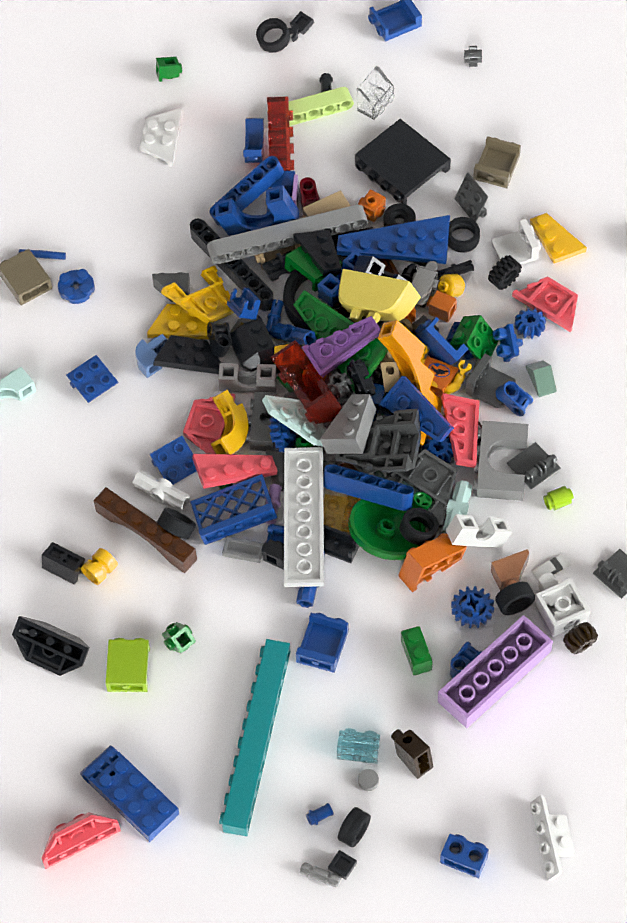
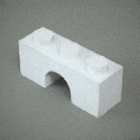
(465, 531)

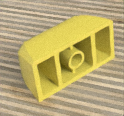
(376, 296)

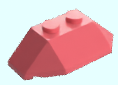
(76, 836)

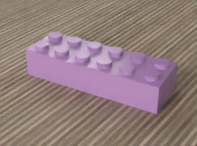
(494, 671)

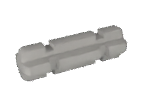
(320, 874)

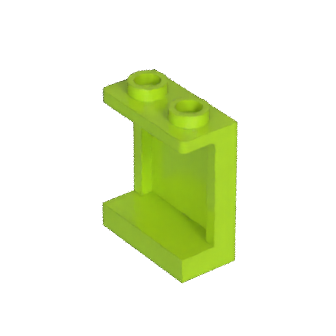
(127, 665)

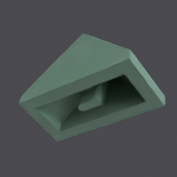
(542, 378)

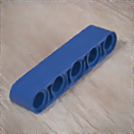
(253, 184)
(368, 487)

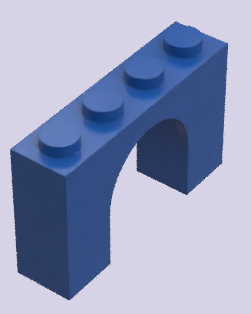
(236, 222)

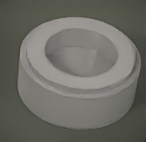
(368, 780)

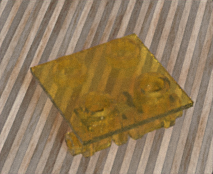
(338, 510)

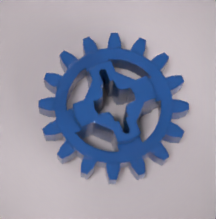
(281, 435)
(479, 602)

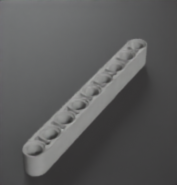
(281, 235)

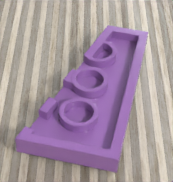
(334, 350)

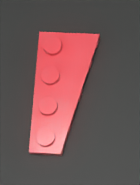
(464, 417)
(227, 469)

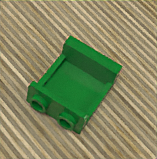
(303, 263)

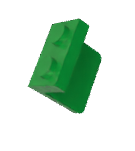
(476, 336)

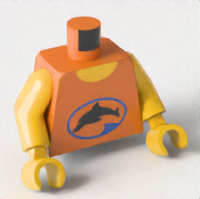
(447, 377)

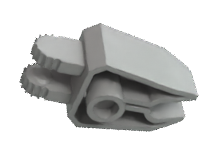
(426, 281)

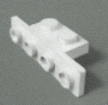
(552, 836)

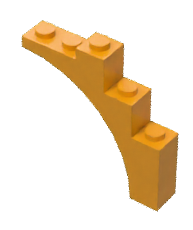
(407, 353)

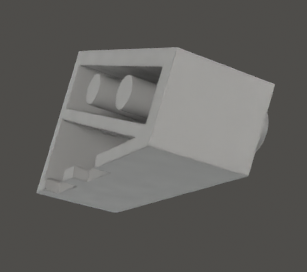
(350, 427)

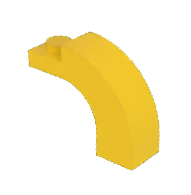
(235, 424)

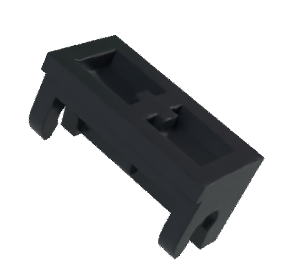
(339, 544)
(62, 562)

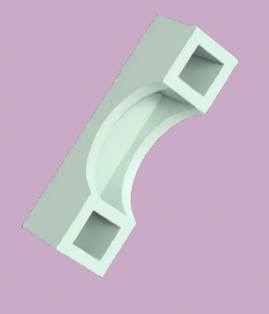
(17, 385)

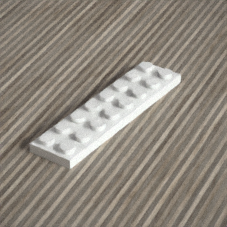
(303, 517)

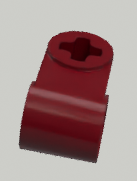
(308, 192)

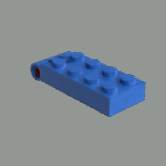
(130, 793)

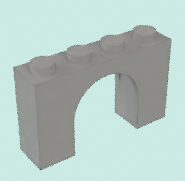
(489, 481)

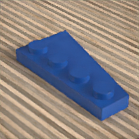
(407, 396)

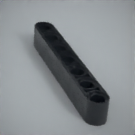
(239, 272)

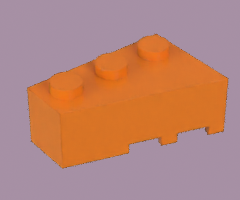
(428, 559)

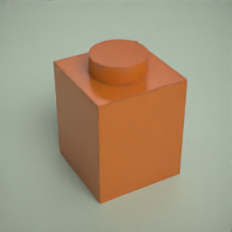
(442, 306)

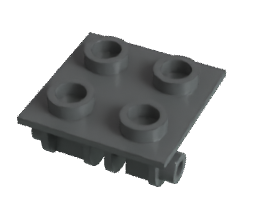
(472, 198)
(534, 464)
(614, 573)

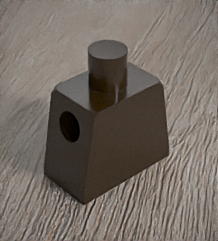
(413, 752)

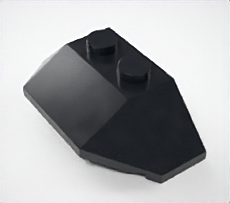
(252, 343)
(49, 646)

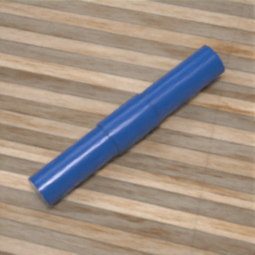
(47, 254)

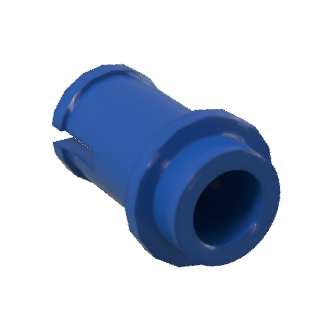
(319, 814)

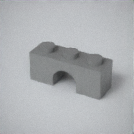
(260, 380)

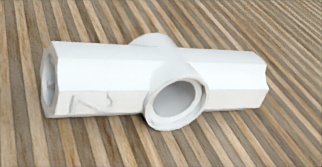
(161, 490)

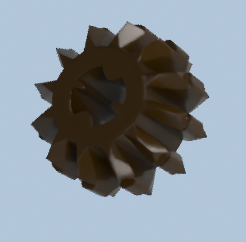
(580, 637)

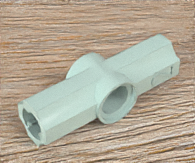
(458, 503)

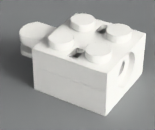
(560, 604)

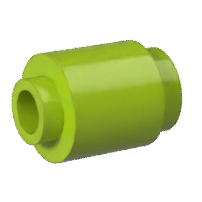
(558, 498)

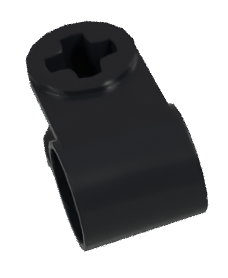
(219, 338)

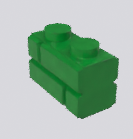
(416, 650)

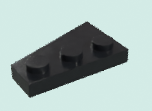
(321, 250)

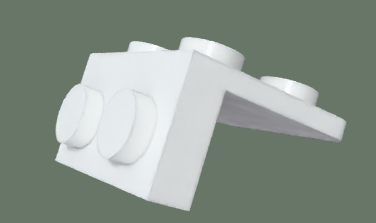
(520, 244)

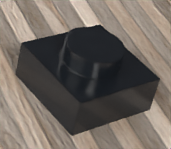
(342, 864)

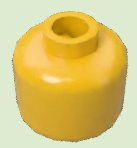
(451, 285)

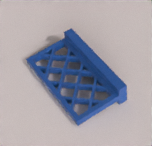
(242, 521)

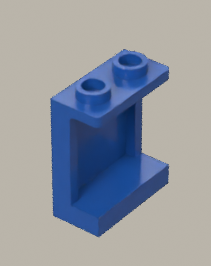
(395, 19)
(437, 345)
(323, 642)

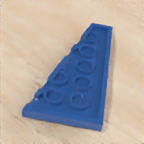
(410, 241)

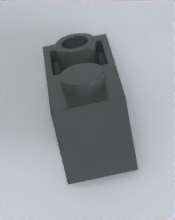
(163, 279)

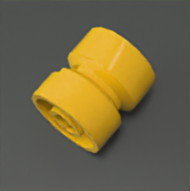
(101, 563)

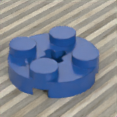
(73, 277)

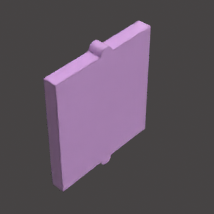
(295, 193)

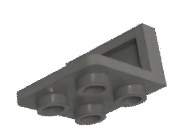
(485, 380)

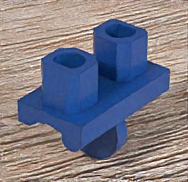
(509, 343)

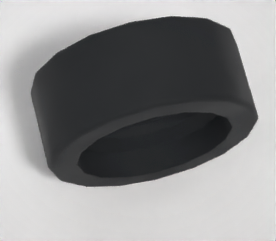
(269, 24)
(463, 223)
(423, 516)
(176, 523)
(515, 598)

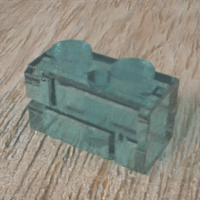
(358, 746)

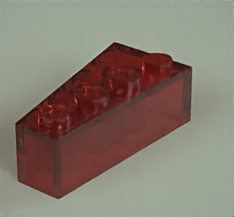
(280, 131)

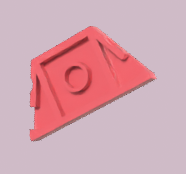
(551, 299)
(204, 424)

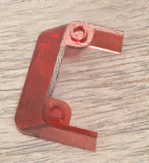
(306, 384)

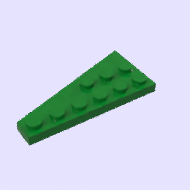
(326, 321)

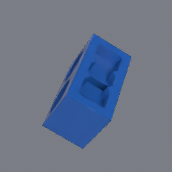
(461, 861)

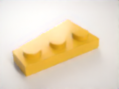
(556, 239)

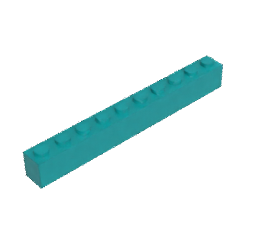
(256, 738)

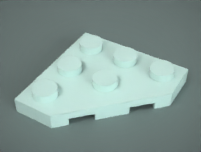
(292, 414)

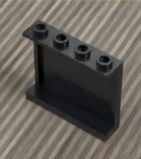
(401, 160)

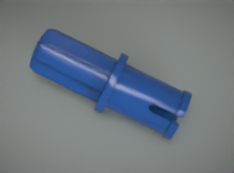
(274, 315)

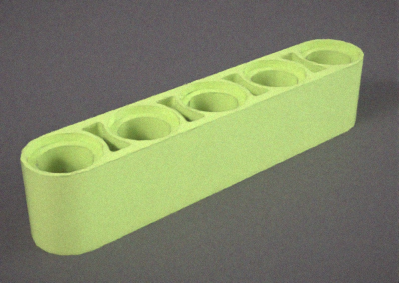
(320, 105)

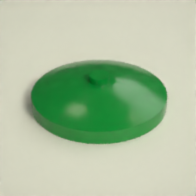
(378, 531)

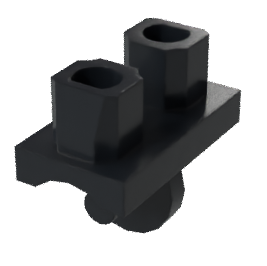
(276, 267)

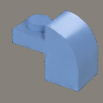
(147, 353)

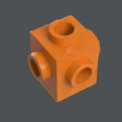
(373, 204)

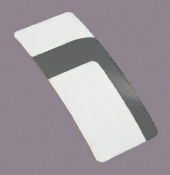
(552, 566)

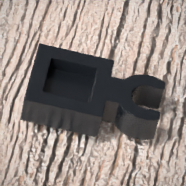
(300, 24)

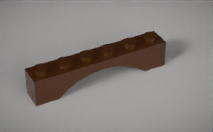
(122, 512)

